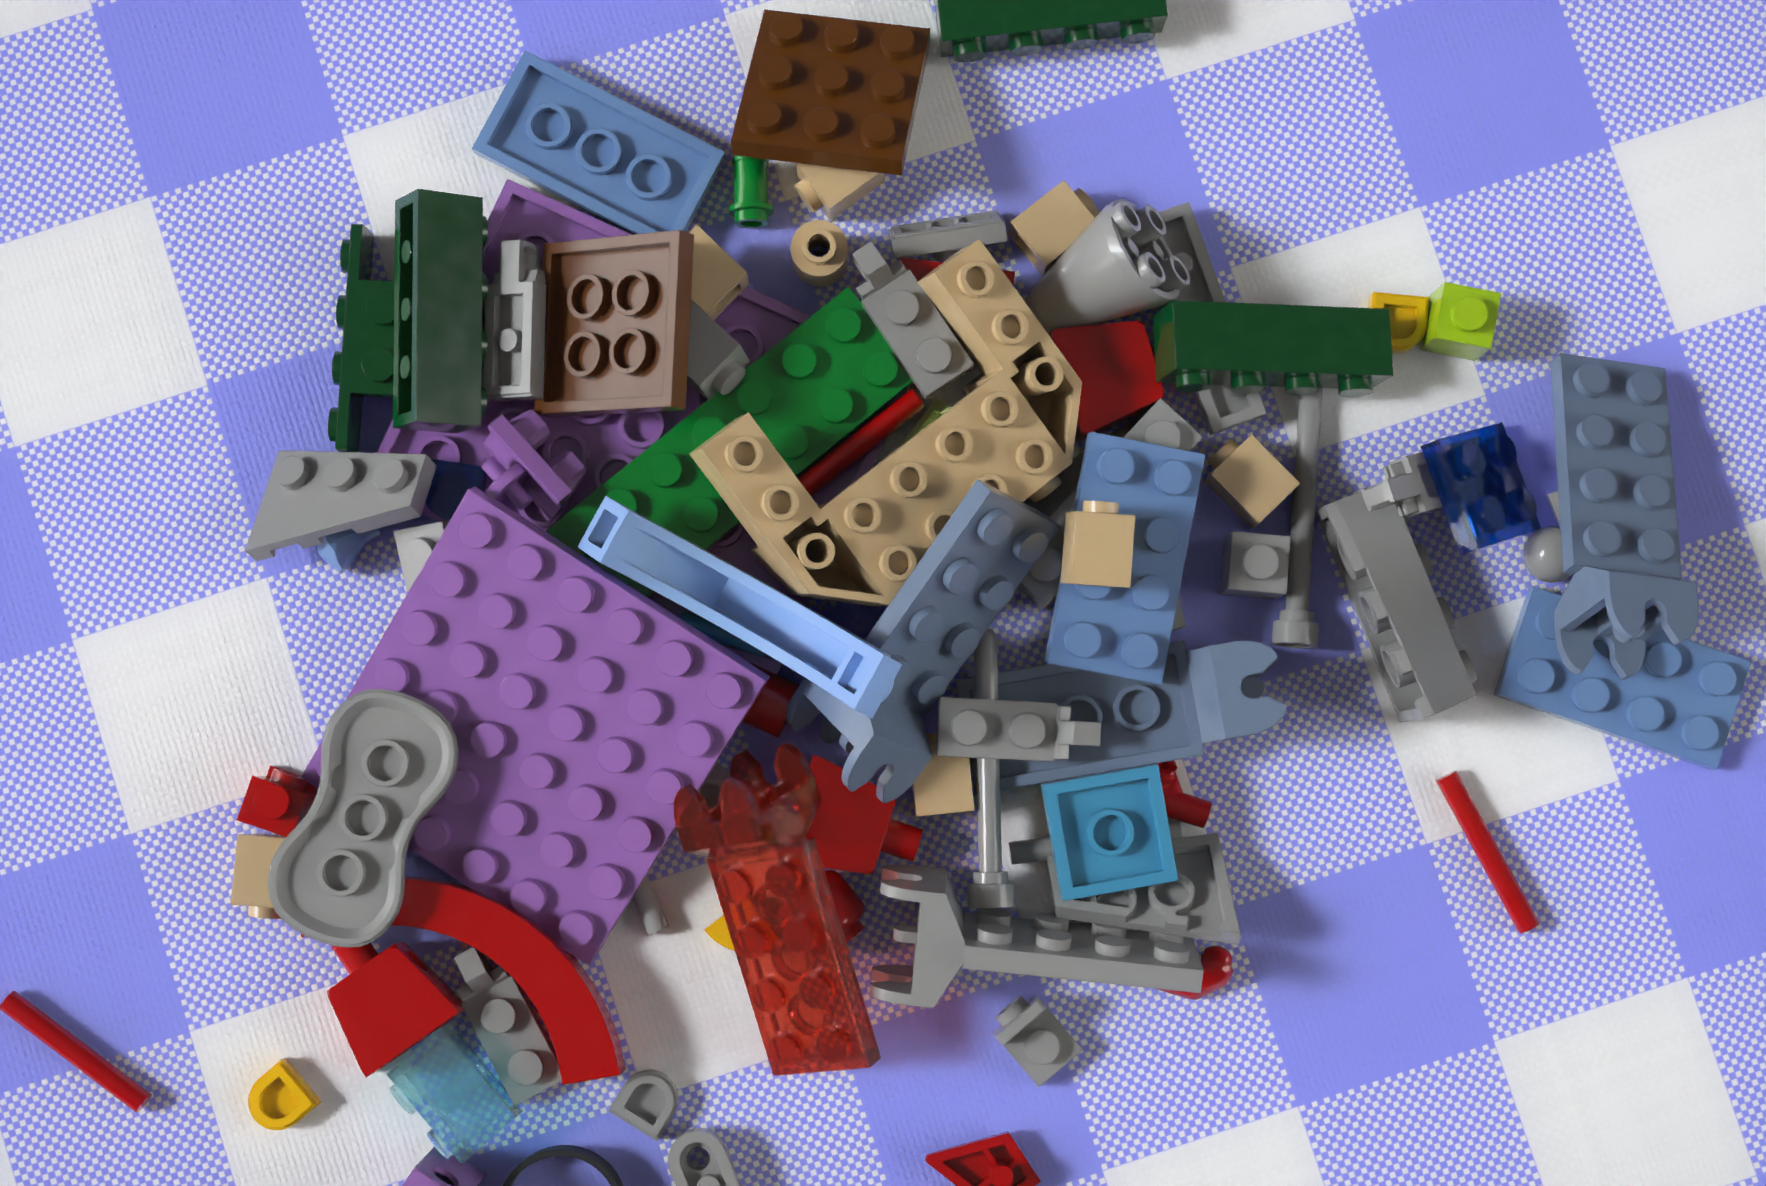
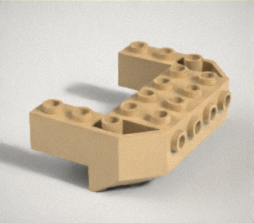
(1007, 432)

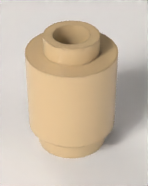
(819, 270)

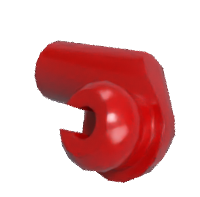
(1179, 804)
(1216, 974)

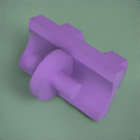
(522, 472)

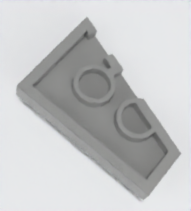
(335, 492)
(1192, 907)

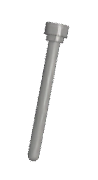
(1296, 622)
(990, 883)

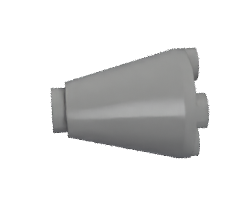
(1110, 271)

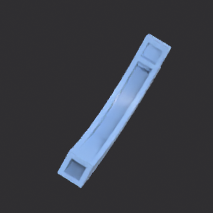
(741, 605)

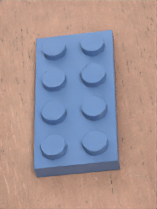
(597, 150)
(1119, 627)
(1672, 705)

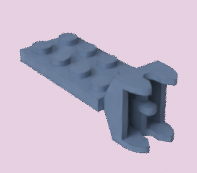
(1616, 513)
(931, 632)
(1201, 700)

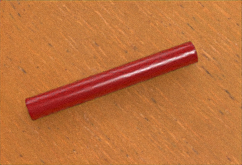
(861, 442)
(1487, 852)
(75, 1051)

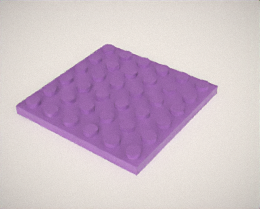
(567, 715)

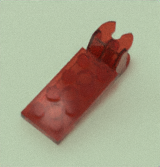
(781, 913)

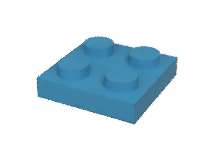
(1109, 832)

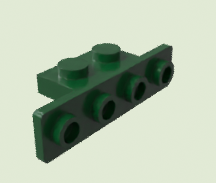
(367, 351)

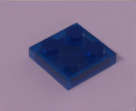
(1481, 487)

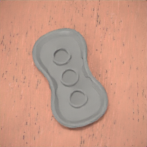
(345, 861)

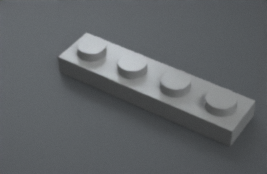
(1218, 404)

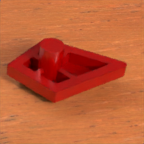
(985, 1162)

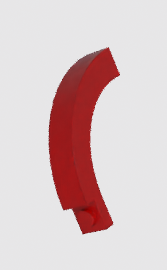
(548, 974)

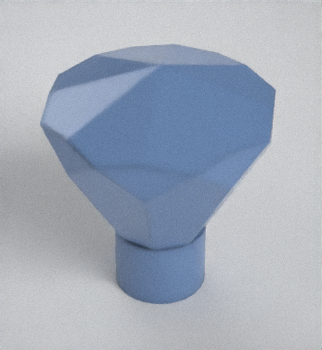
(343, 547)

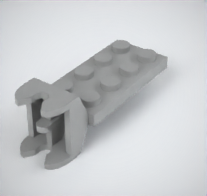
(1019, 946)

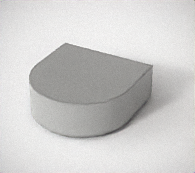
(647, 1102)

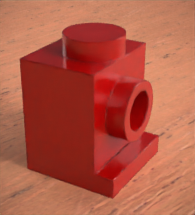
(277, 801)

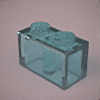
(452, 1094)

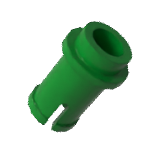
(750, 193)

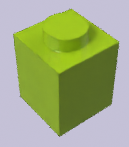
(1461, 321)

